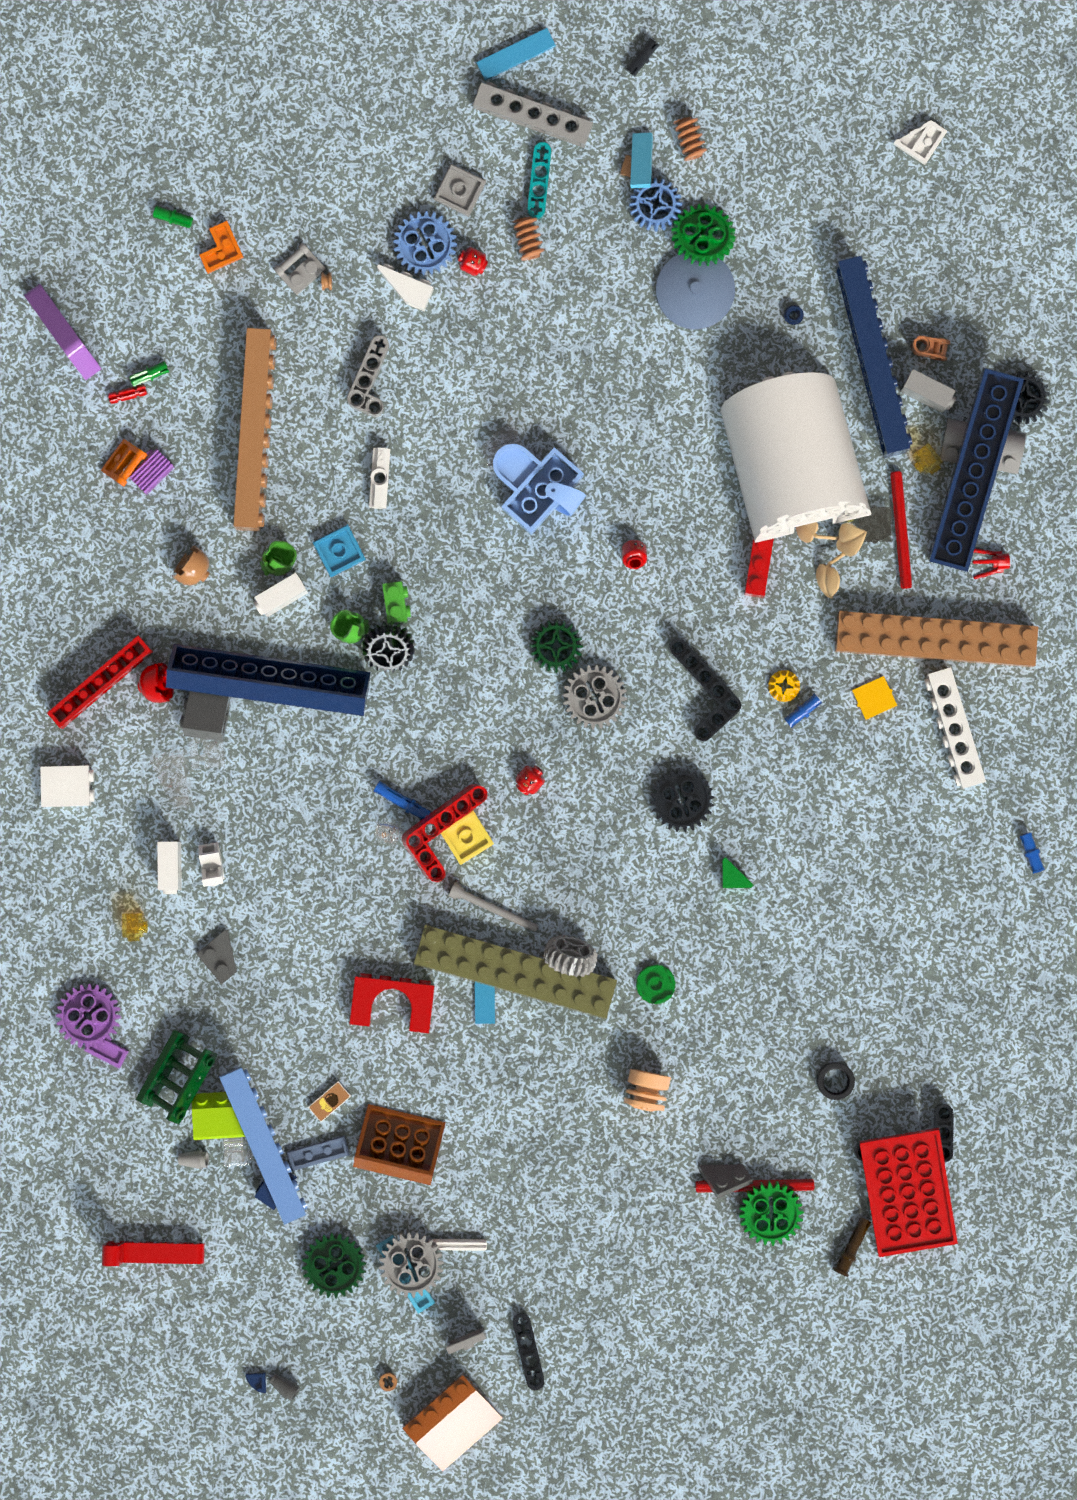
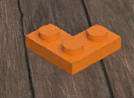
(226, 250)

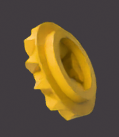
(789, 693)

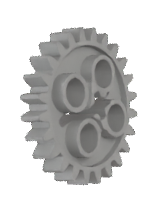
(578, 705)
(428, 1258)

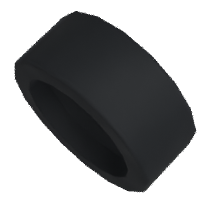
(850, 1081)

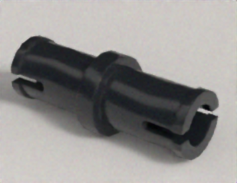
(642, 57)

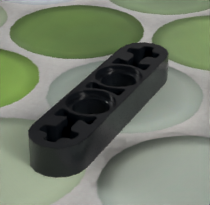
(528, 1351)

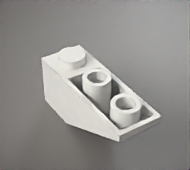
(411, 291)

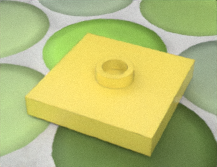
(467, 838)

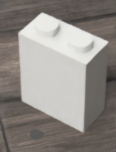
(280, 595)
(66, 786)
(169, 867)

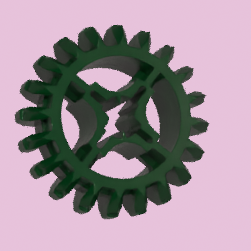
(565, 646)

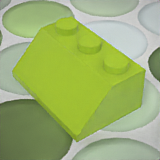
(214, 1117)

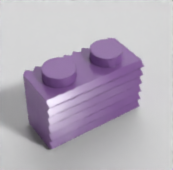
(151, 471)

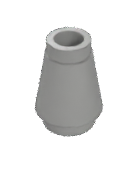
(194, 1159)

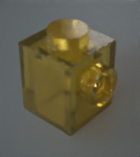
(926, 460)
(134, 926)

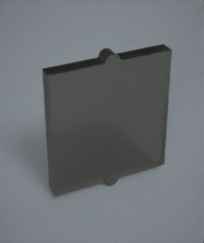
(877, 524)

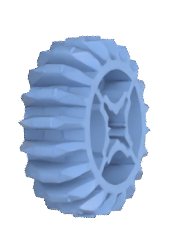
(664, 206)

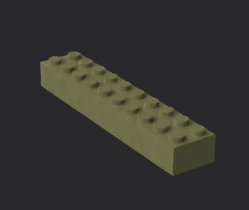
(513, 972)

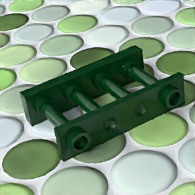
(161, 1070)

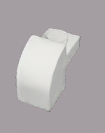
(211, 864)

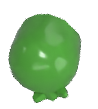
(278, 558)
(349, 626)

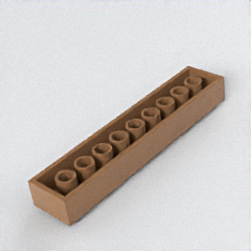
(253, 430)
(936, 639)

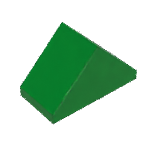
(733, 877)

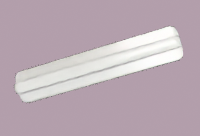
(460, 1244)

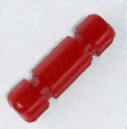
(127, 394)

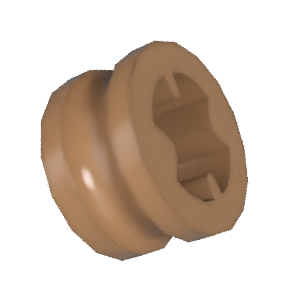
(326, 281)
(394, 1380)

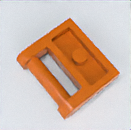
(119, 460)

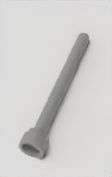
(458, 892)

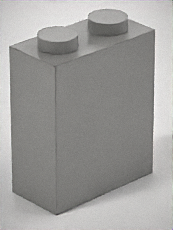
(928, 391)

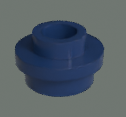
(793, 308)

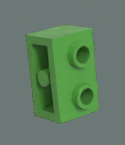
(395, 602)

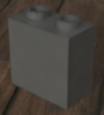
(205, 716)

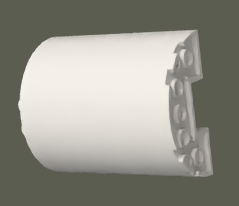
(793, 454)

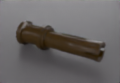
(847, 1256)

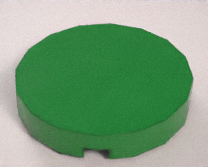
(650, 985)

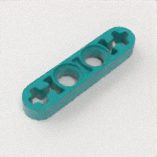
(539, 180)

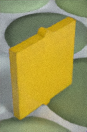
(874, 697)

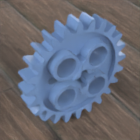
(409, 251)

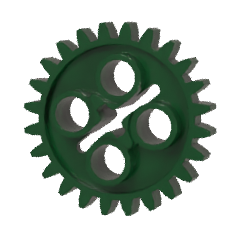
(344, 1280)

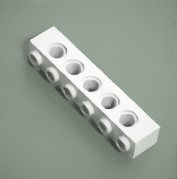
(958, 717)

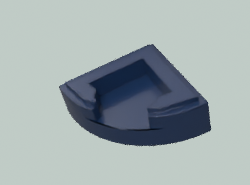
(257, 1381)

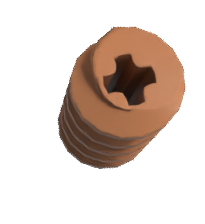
(690, 138)
(528, 238)

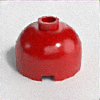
(153, 683)

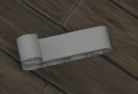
(372, 374)

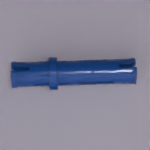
(402, 801)

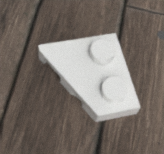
(922, 141)

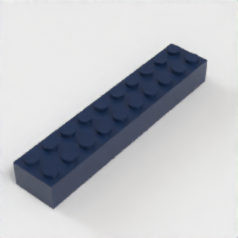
(872, 356)
(975, 469)
(268, 679)

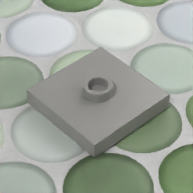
(459, 190)
(467, 1341)

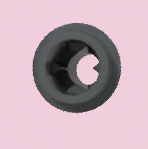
(285, 1386)

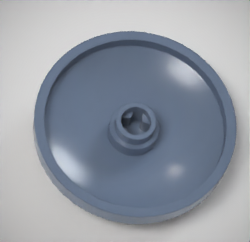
(695, 294)

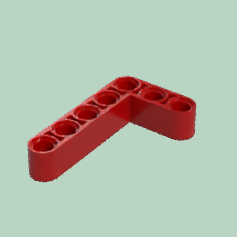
(438, 827)
(149, 1252)

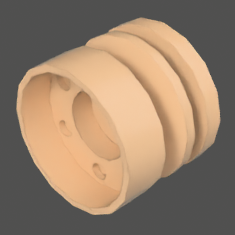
(647, 1090)

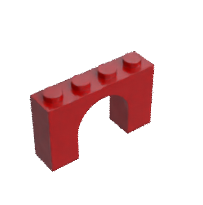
(419, 994)

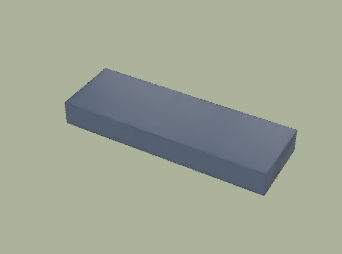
(318, 1153)

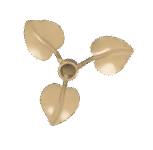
(849, 543)

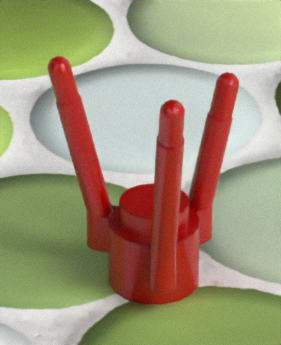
(999, 561)

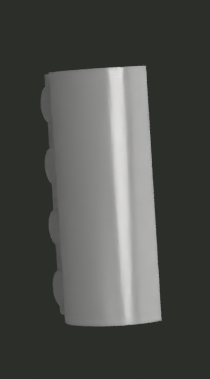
(1011, 454)

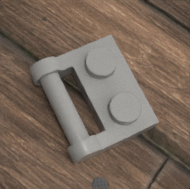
(303, 274)

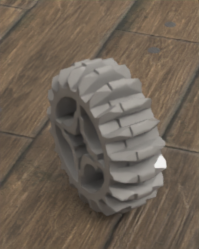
(570, 956)

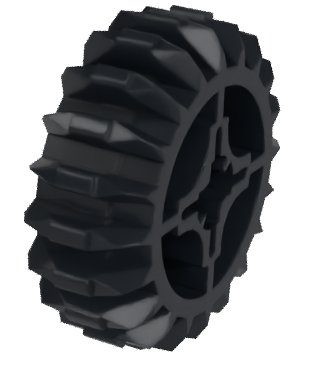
(1032, 399)
(397, 641)

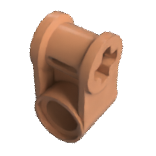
(932, 348)

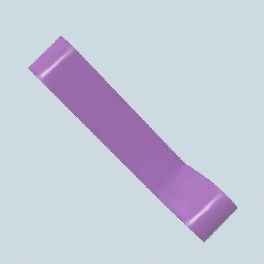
(62, 332)

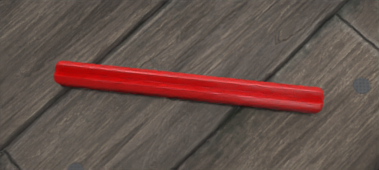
(901, 530)
(796, 1184)

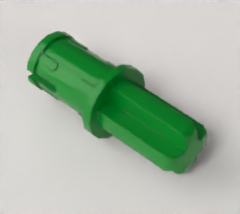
(172, 217)
(148, 373)

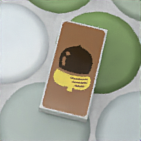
(329, 1101)

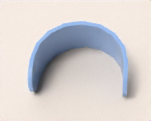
(565, 496)

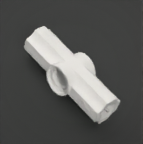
(379, 491)

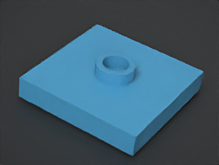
(339, 551)

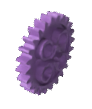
(100, 1029)

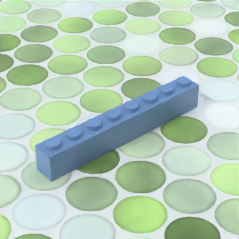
(262, 1144)

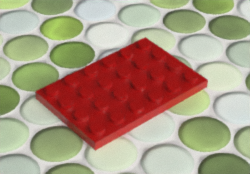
(908, 1192)

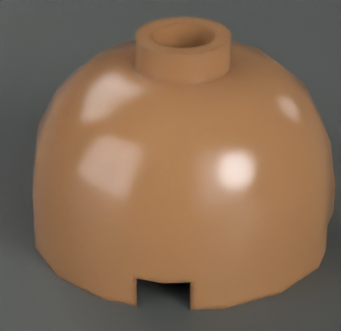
(192, 567)

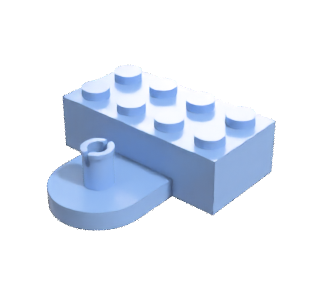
(528, 481)

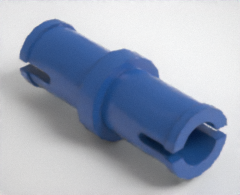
(803, 710)
(1032, 852)

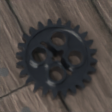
(699, 793)

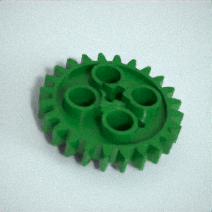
(692, 222)
(789, 1211)

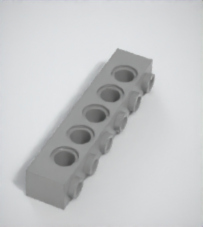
(577, 137)

